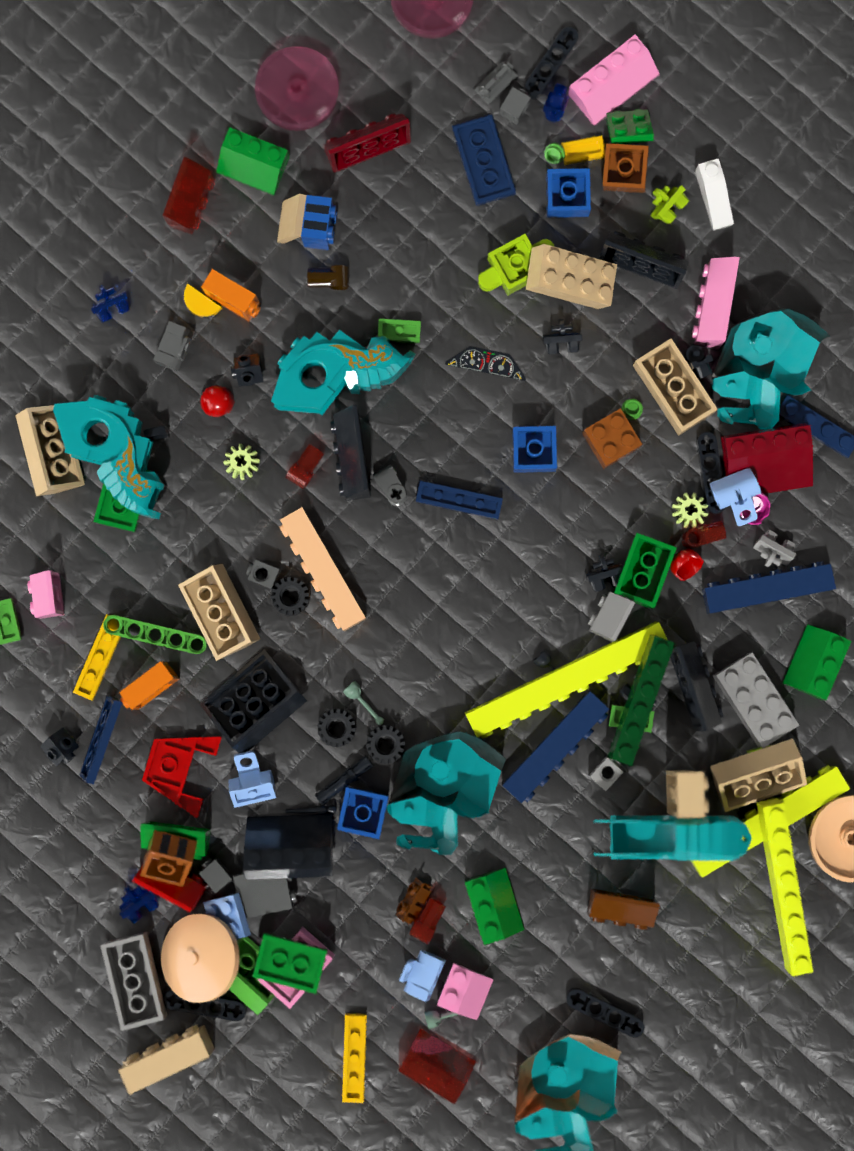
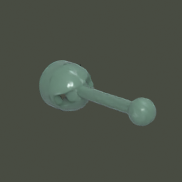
(353, 691)
(433, 1018)

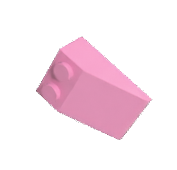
(288, 994)

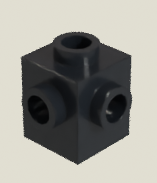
(247, 370)
(60, 747)

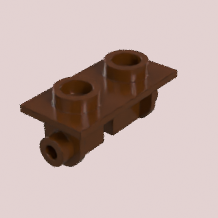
(416, 892)

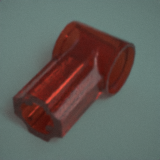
(302, 471)
(705, 535)
(425, 925)

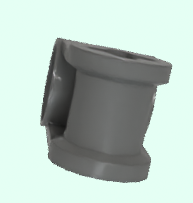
(388, 483)

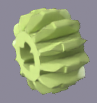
(249, 458)
(696, 516)

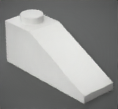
(714, 193)

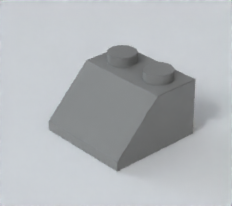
(611, 616)

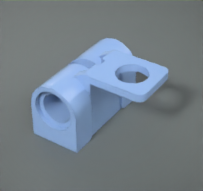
(737, 492)
(252, 784)
(422, 975)

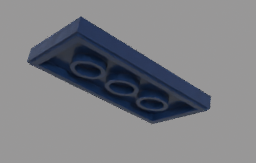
(483, 160)
(100, 739)

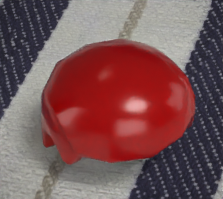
(217, 401)
(686, 564)

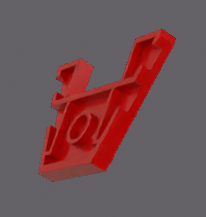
(170, 765)

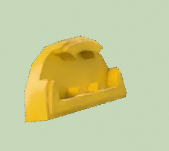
(199, 303)

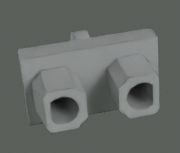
(773, 551)

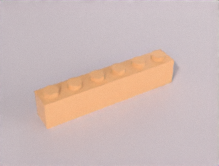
(322, 568)

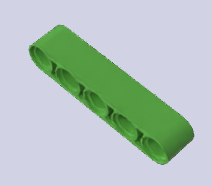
(146, 628)

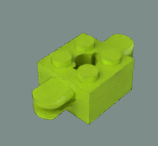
(509, 265)

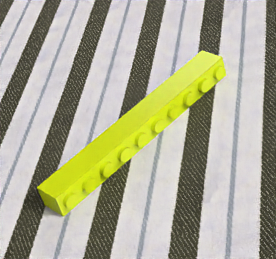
(562, 682)

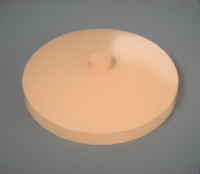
(833, 838)
(200, 958)

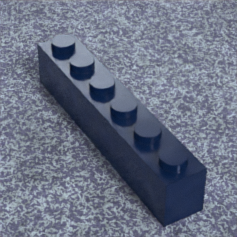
(768, 588)
(555, 747)

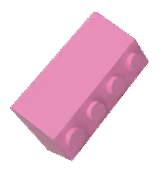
(614, 80)
(716, 302)

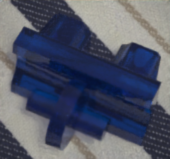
(556, 103)
(101, 309)
(134, 900)

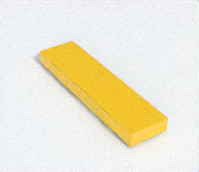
(97, 661)
(354, 1057)

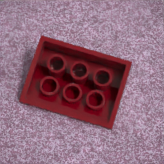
(368, 142)
(777, 456)

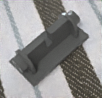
(496, 82)

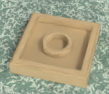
(291, 218)

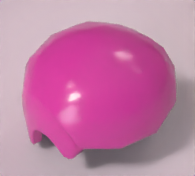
(762, 508)

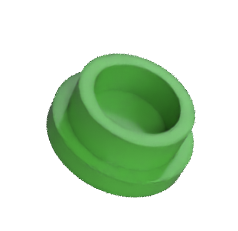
(554, 153)
(632, 409)

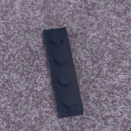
(821, 428)
(459, 500)

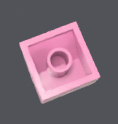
(46, 594)
(464, 991)

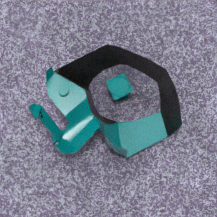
(762, 359)
(440, 781)

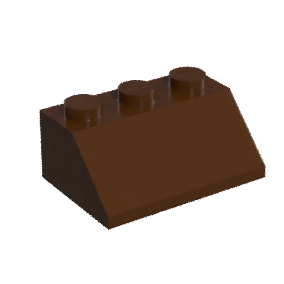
(622, 909)

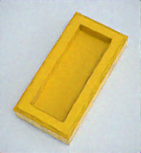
(583, 150)

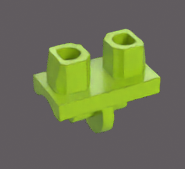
(666, 201)

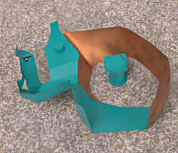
(565, 1088)

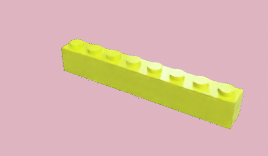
(798, 804)
(784, 886)

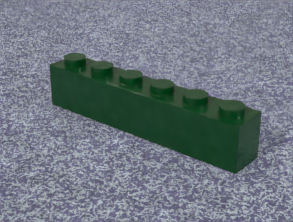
(641, 700)

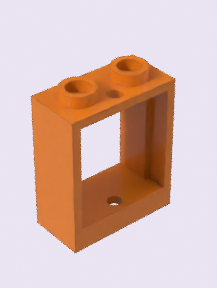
(231, 295)
(148, 686)

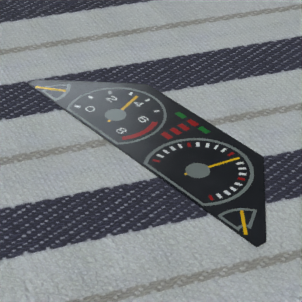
(487, 362)

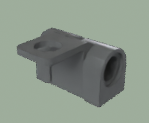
(173, 346)

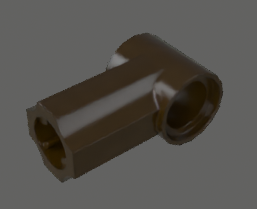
(334, 277)

